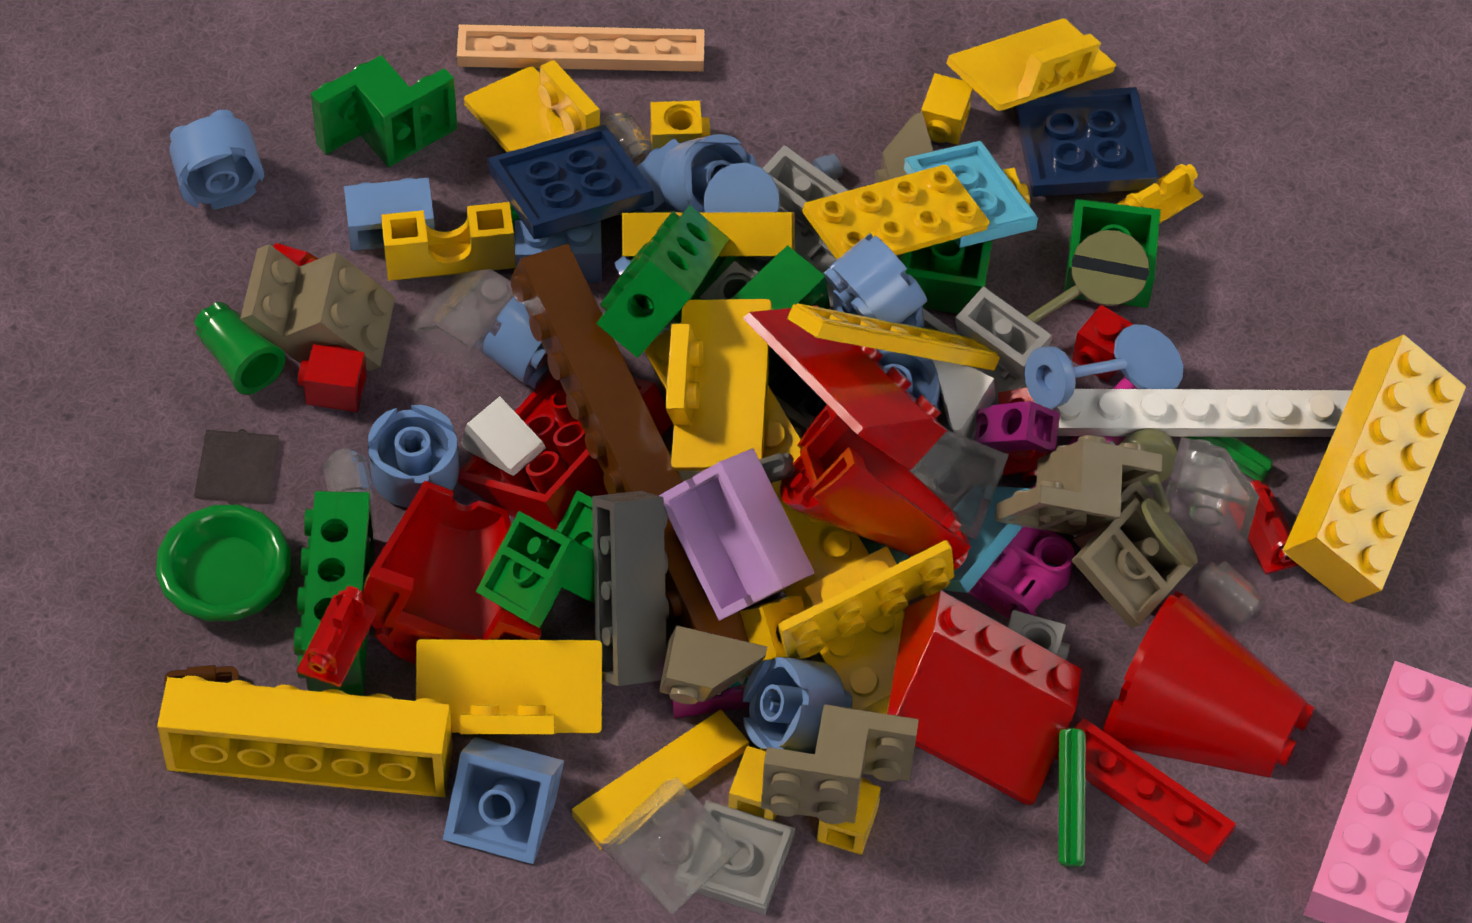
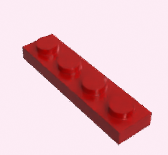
(1153, 795)

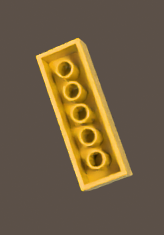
(1374, 470)
(306, 736)

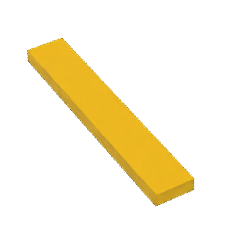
(893, 337)

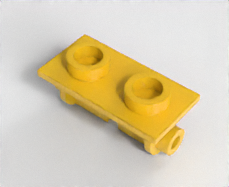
(1171, 193)

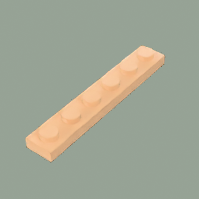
(581, 47)

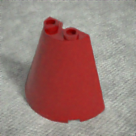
(868, 492)
(432, 572)
(1205, 697)

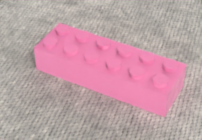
(1394, 800)

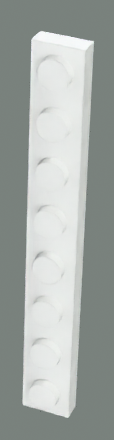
(1203, 412)

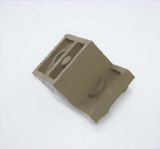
(317, 305)
(1079, 486)
(1129, 560)
(830, 780)

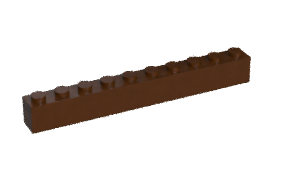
(610, 412)

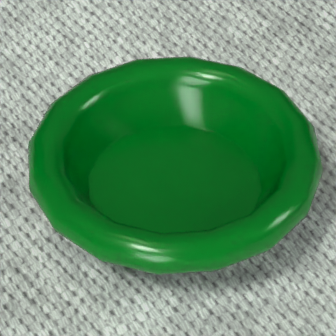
(223, 563)

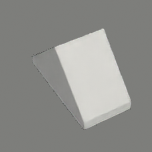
(962, 394)
(502, 438)

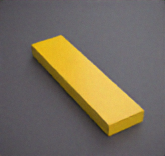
(747, 231)
(688, 758)

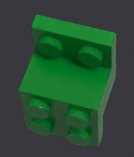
(384, 110)
(541, 560)

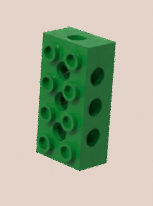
(660, 279)
(336, 557)

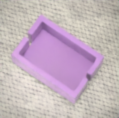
(736, 534)

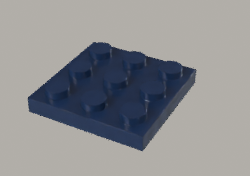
(1086, 142)
(570, 181)

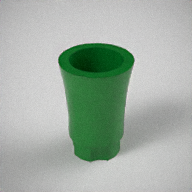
(240, 350)

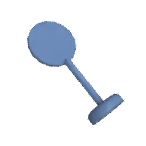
(735, 189)
(1140, 353)

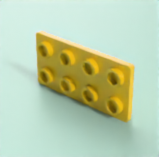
(1031, 64)
(533, 107)
(901, 212)
(716, 383)
(862, 592)
(514, 684)

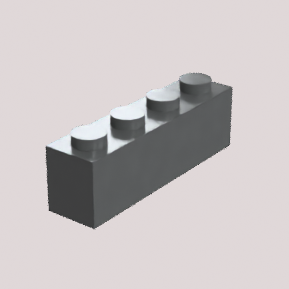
(630, 586)

